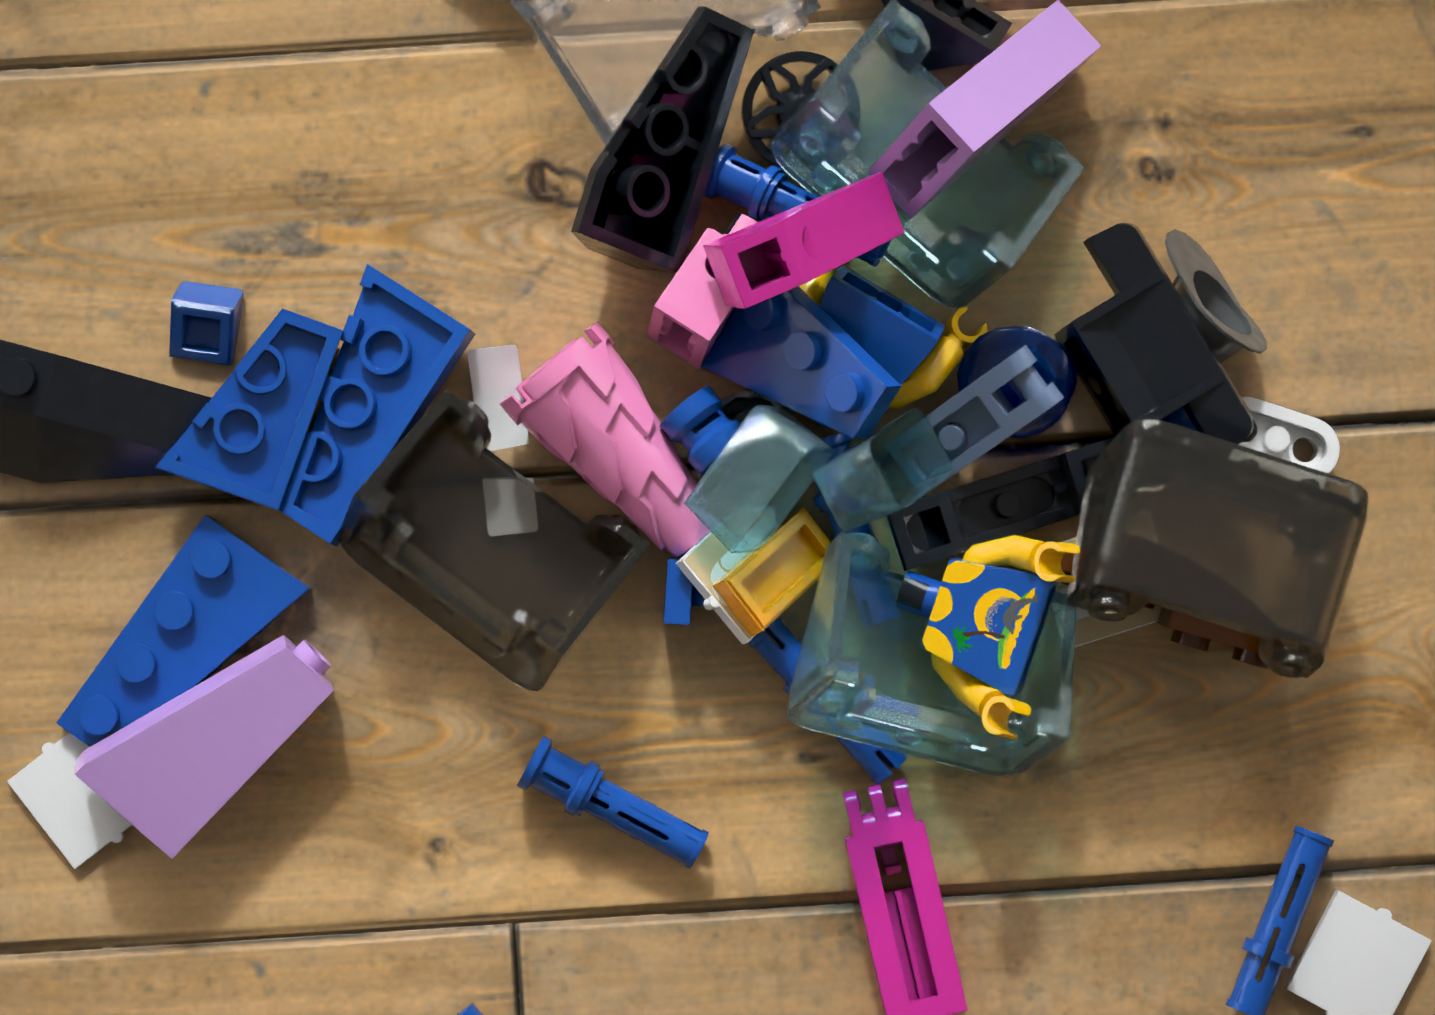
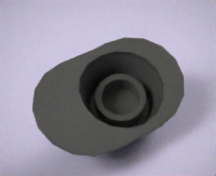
(1211, 299)

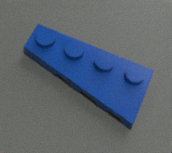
(382, 383)
(189, 624)

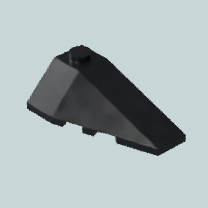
(659, 160)
(84, 419)

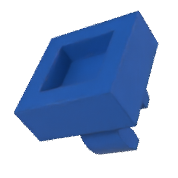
(679, 596)

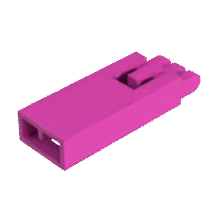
(908, 924)

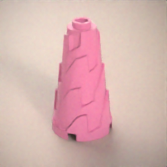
(599, 422)

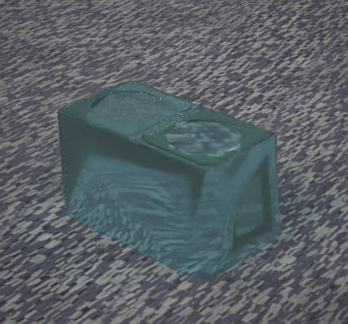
(865, 475)
(757, 478)

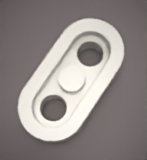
(1280, 427)

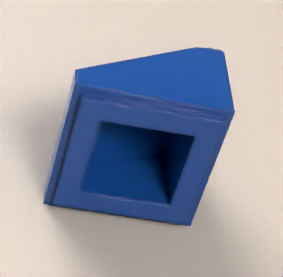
(205, 322)

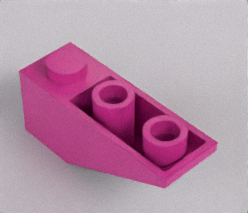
(803, 242)

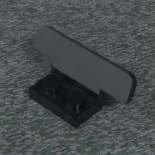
(1144, 348)

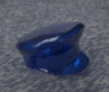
(1052, 364)

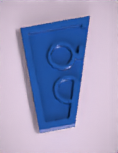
(805, 362)
(260, 415)

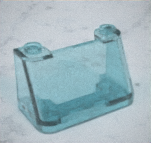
(972, 227)
(876, 684)

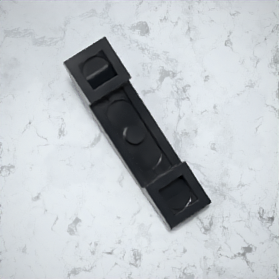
(993, 507)

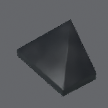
(958, 30)

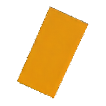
(776, 574)

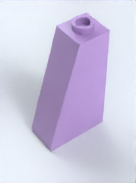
(983, 107)
(202, 746)

